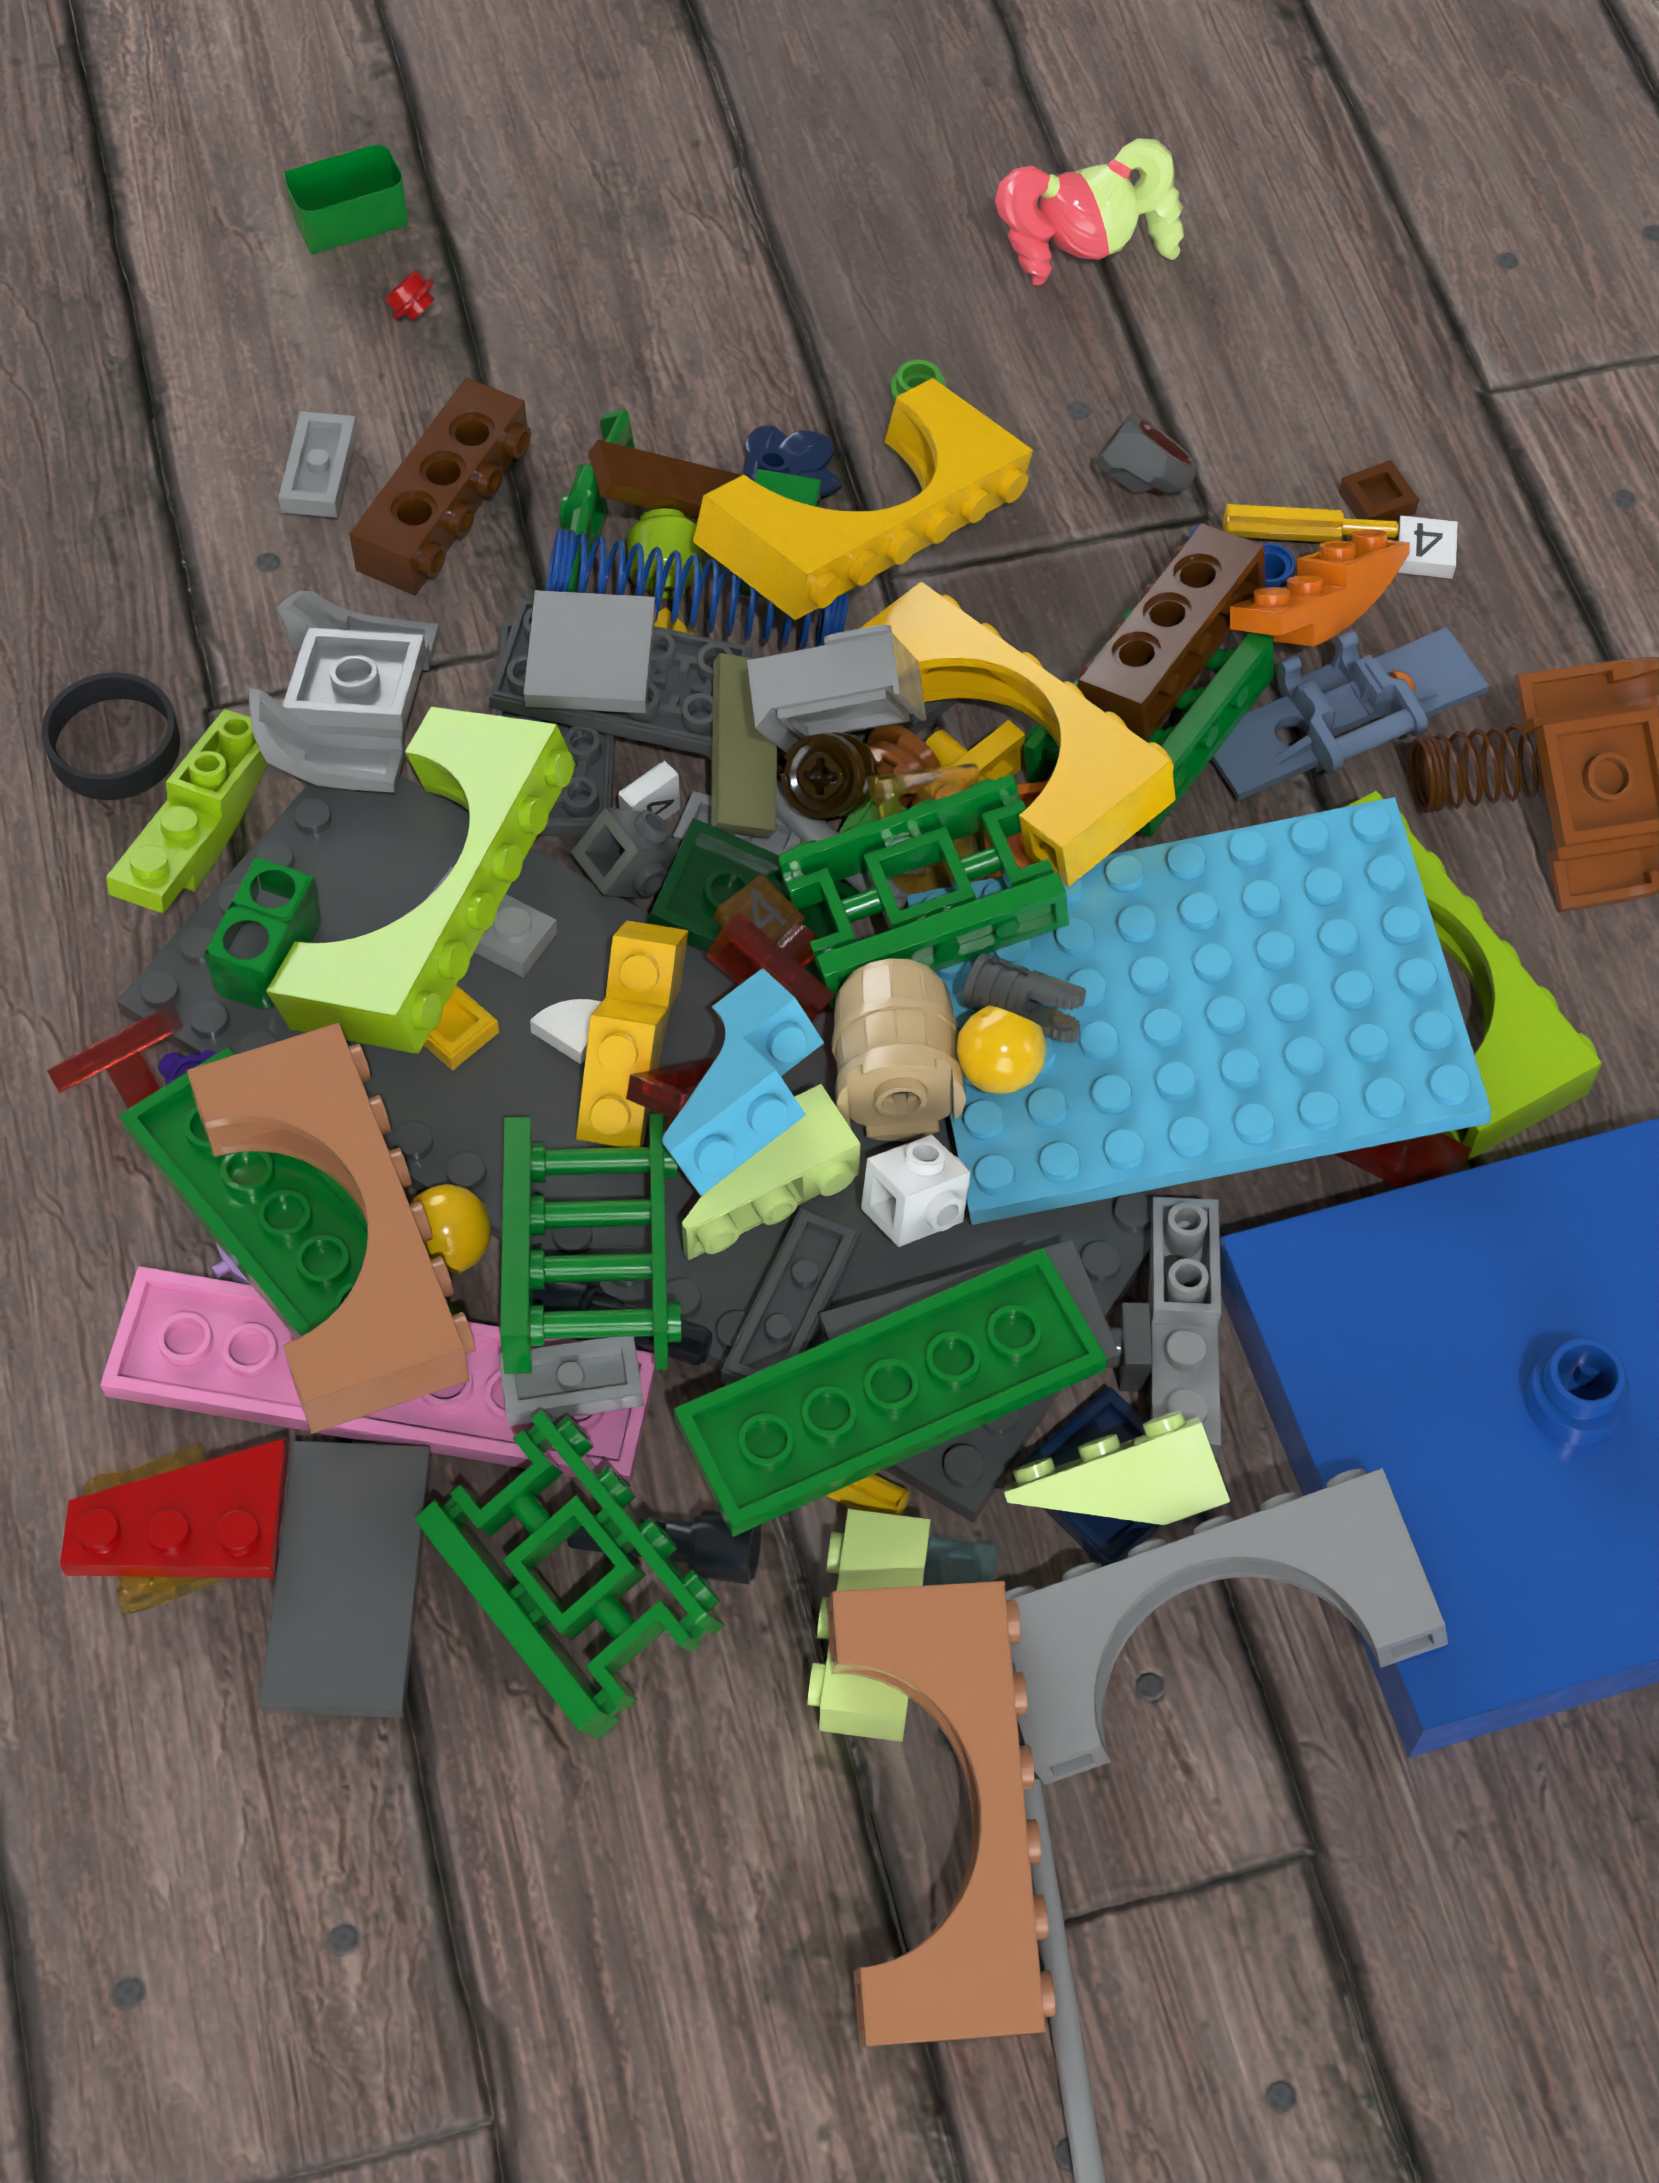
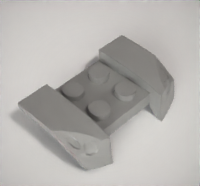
(345, 695)

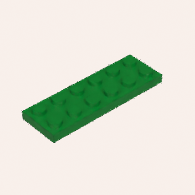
(269, 1212)
(888, 1391)

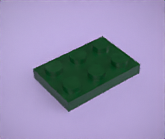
(713, 869)

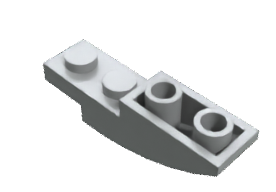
(1185, 1312)

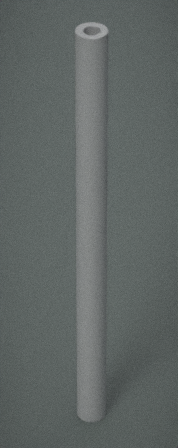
(1065, 2023)

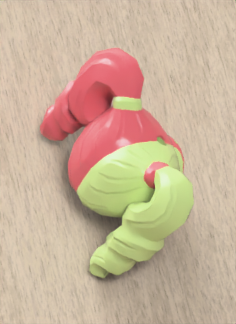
(1091, 208)

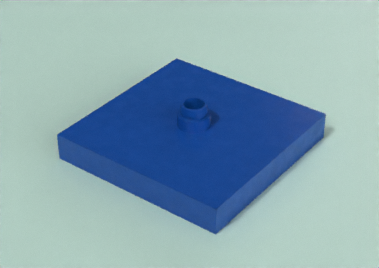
(1507, 1381)

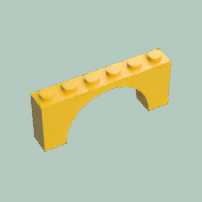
(813, 554)
(1105, 774)

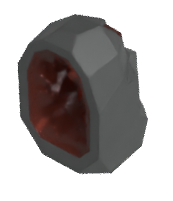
(1146, 458)

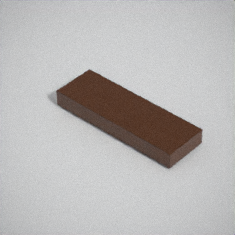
(653, 479)

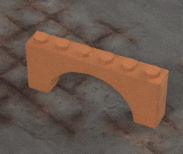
(395, 1327)
(982, 1960)

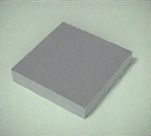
(590, 651)

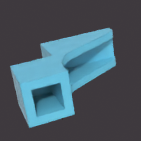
(742, 1096)

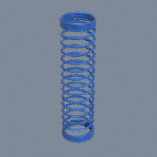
(565, 546)

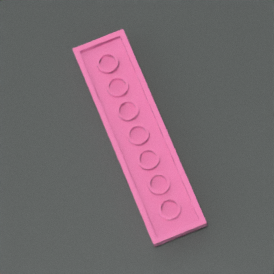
(223, 1355)

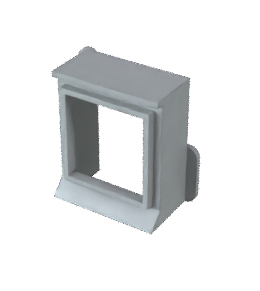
(845, 686)

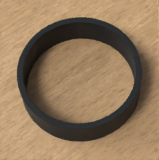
(98, 689)

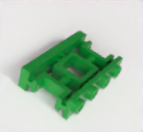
(940, 929)
(530, 1606)

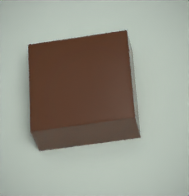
(1379, 493)

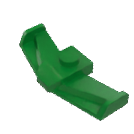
(583, 506)

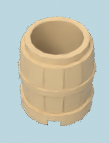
(896, 1051)

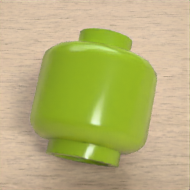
(669, 532)

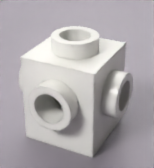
(915, 1190)

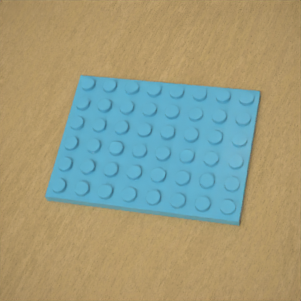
(1236, 1016)

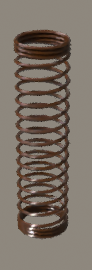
(1431, 776)

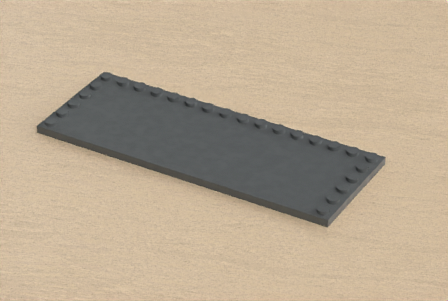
(382, 859)

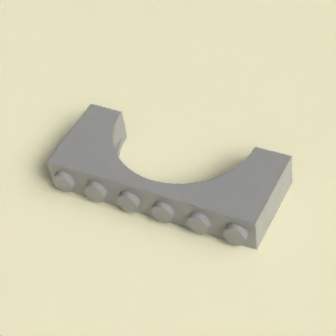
(1333, 1542)

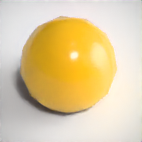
(1000, 1050)
(457, 1224)

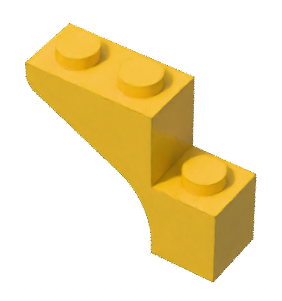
(629, 1030)

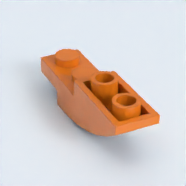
(1327, 593)

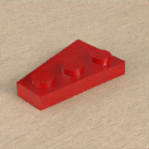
(185, 1522)

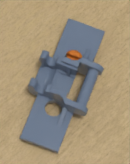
(1394, 687)

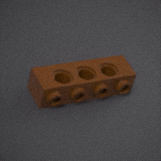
(440, 486)
(1173, 629)

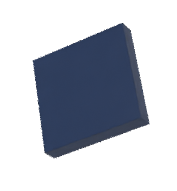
(1101, 1537)

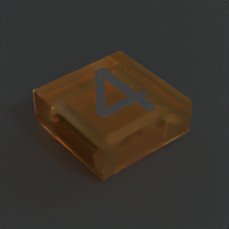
(763, 907)

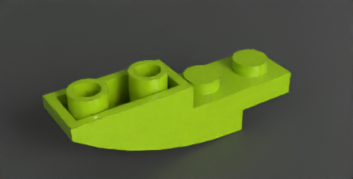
(196, 821)

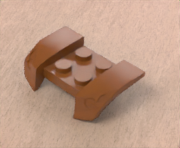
(1599, 776)

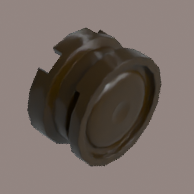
(828, 775)

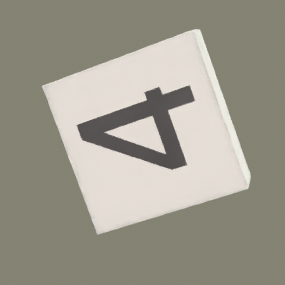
(1431, 546)
(653, 791)

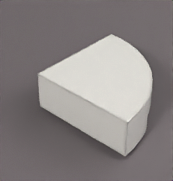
(566, 1026)

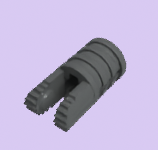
(1022, 993)

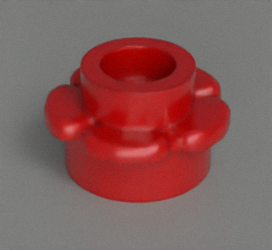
(410, 296)

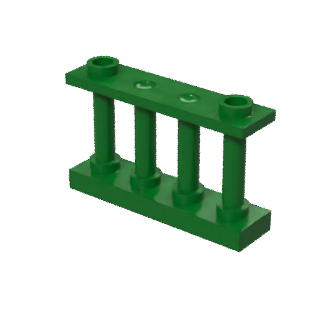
(1204, 728)
(529, 1269)

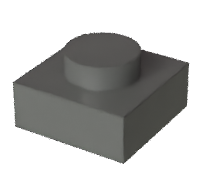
(1134, 1346)

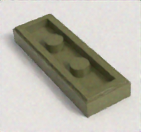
(741, 756)

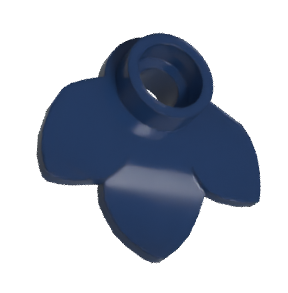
(799, 454)

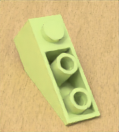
(803, 1162)
(1140, 1480)

